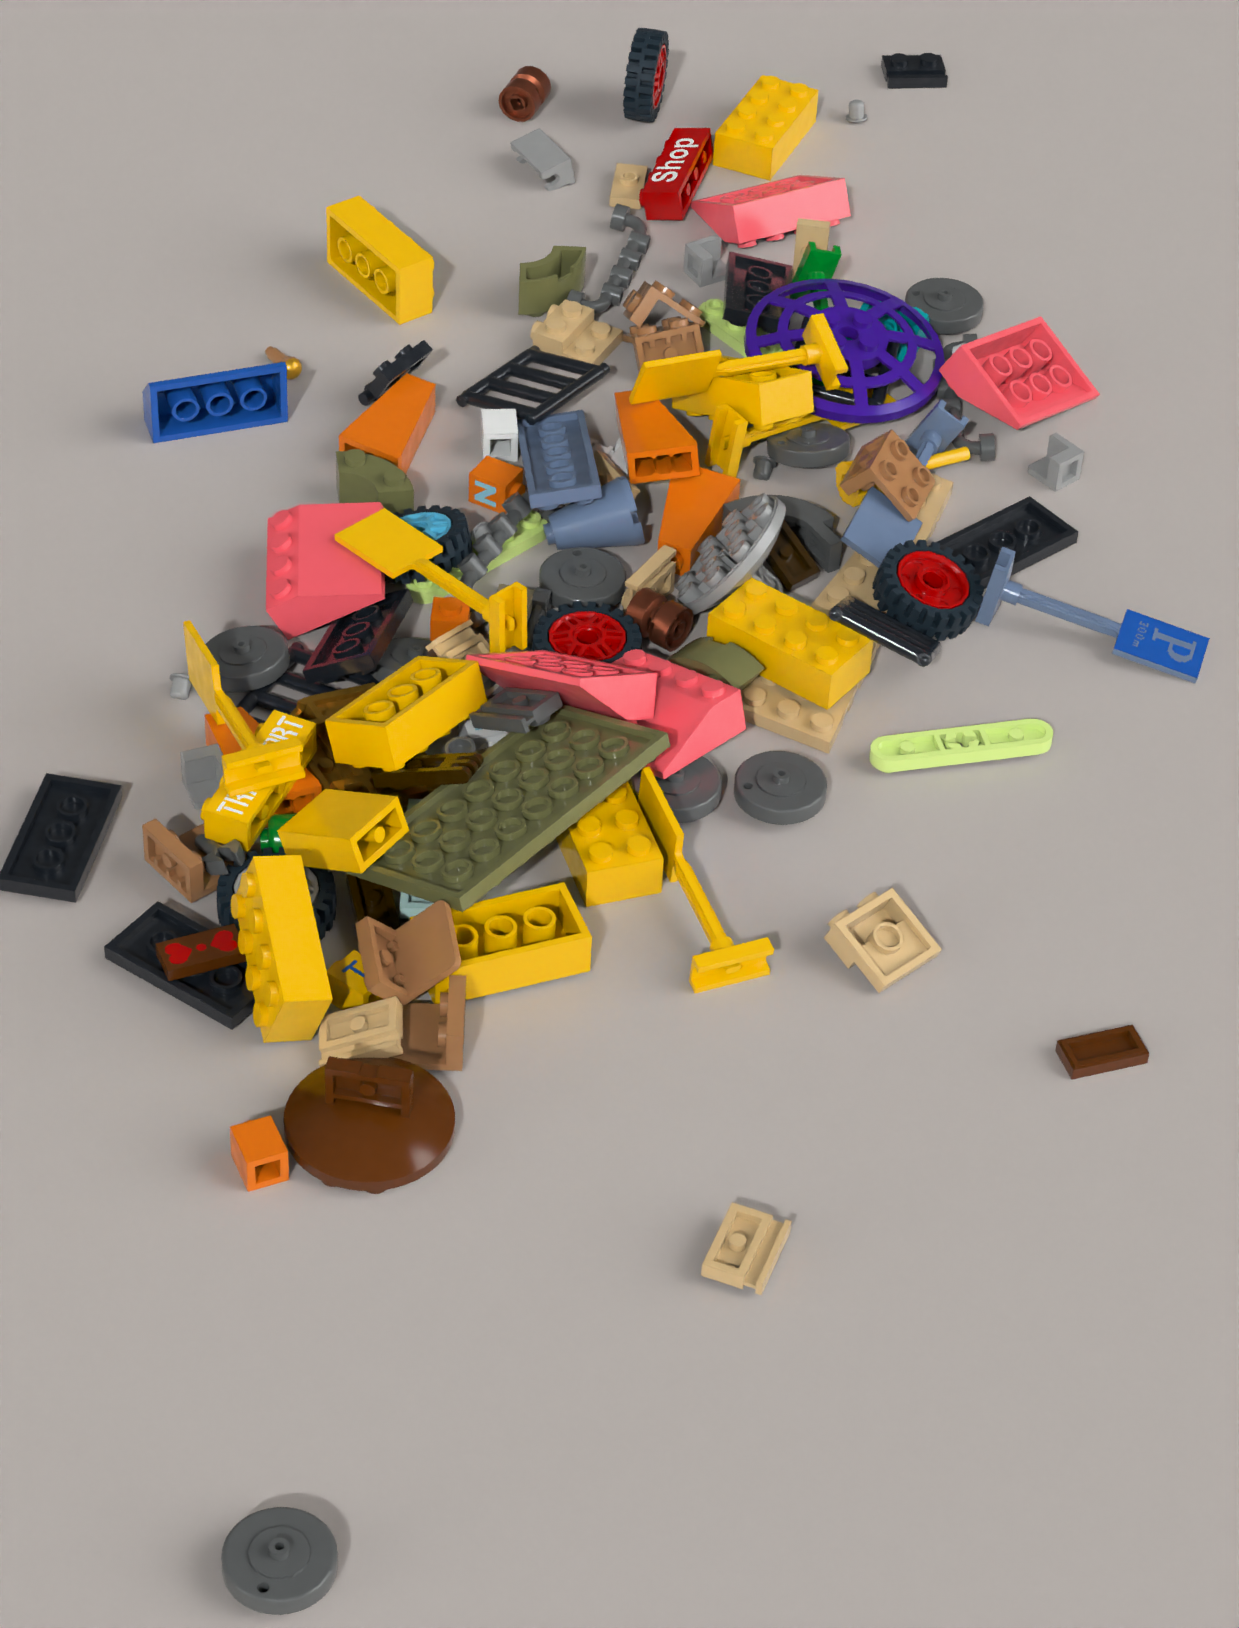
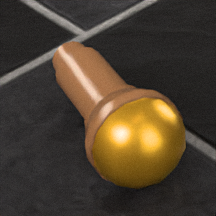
(293, 364)

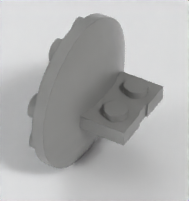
(734, 555)

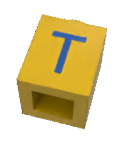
(348, 984)

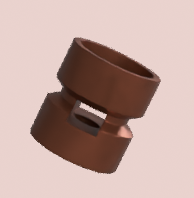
(524, 93)
(660, 620)

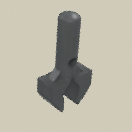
(540, 605)
(218, 854)

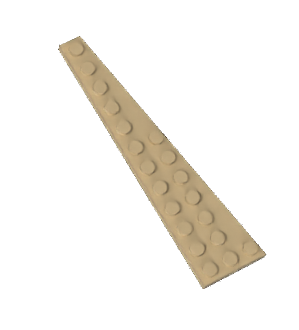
(796, 717)

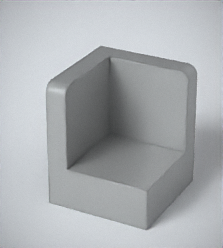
(703, 261)
(1060, 465)
(201, 772)

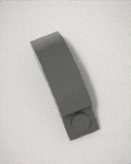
(810, 525)

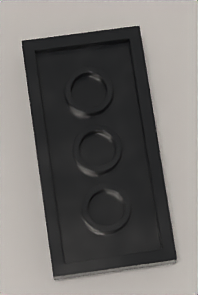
(747, 283)
(1019, 527)
(358, 639)
(60, 837)
(215, 993)

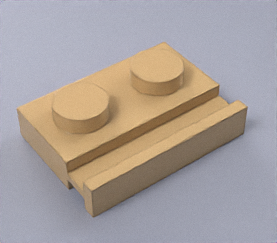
(655, 573)
(459, 643)
(363, 1031)
(746, 1248)

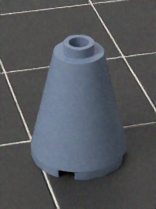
(601, 524)

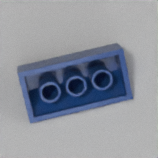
(216, 402)

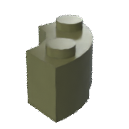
(551, 279)
(372, 479)
(719, 661)

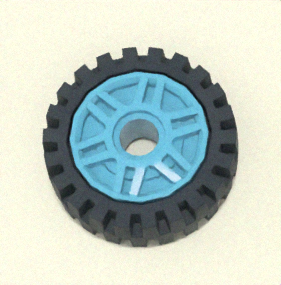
(445, 527)

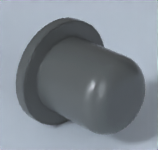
(763, 467)

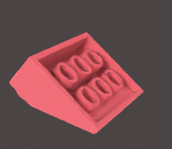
(773, 208)
(1018, 375)
(313, 575)
(581, 682)
(690, 708)

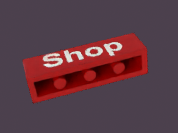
(677, 174)

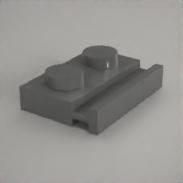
(516, 709)

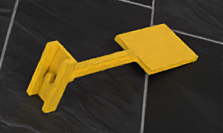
(694, 372)
(731, 435)
(399, 547)
(257, 764)
(725, 961)

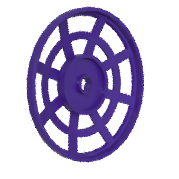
(862, 352)

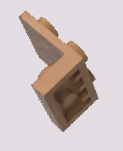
(672, 339)
(894, 470)
(179, 859)
(436, 1031)

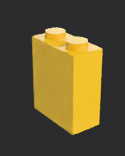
(344, 830)

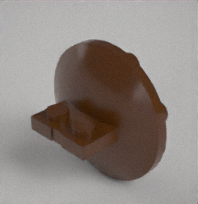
(369, 1123)

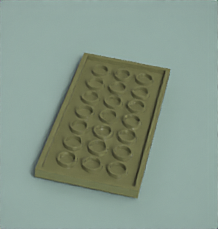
(513, 806)

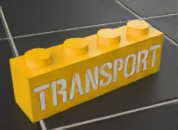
(247, 814)

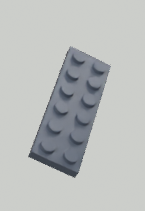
(558, 461)

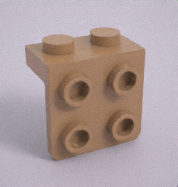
(640, 303)
(412, 956)

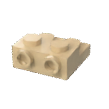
(575, 334)
(881, 939)

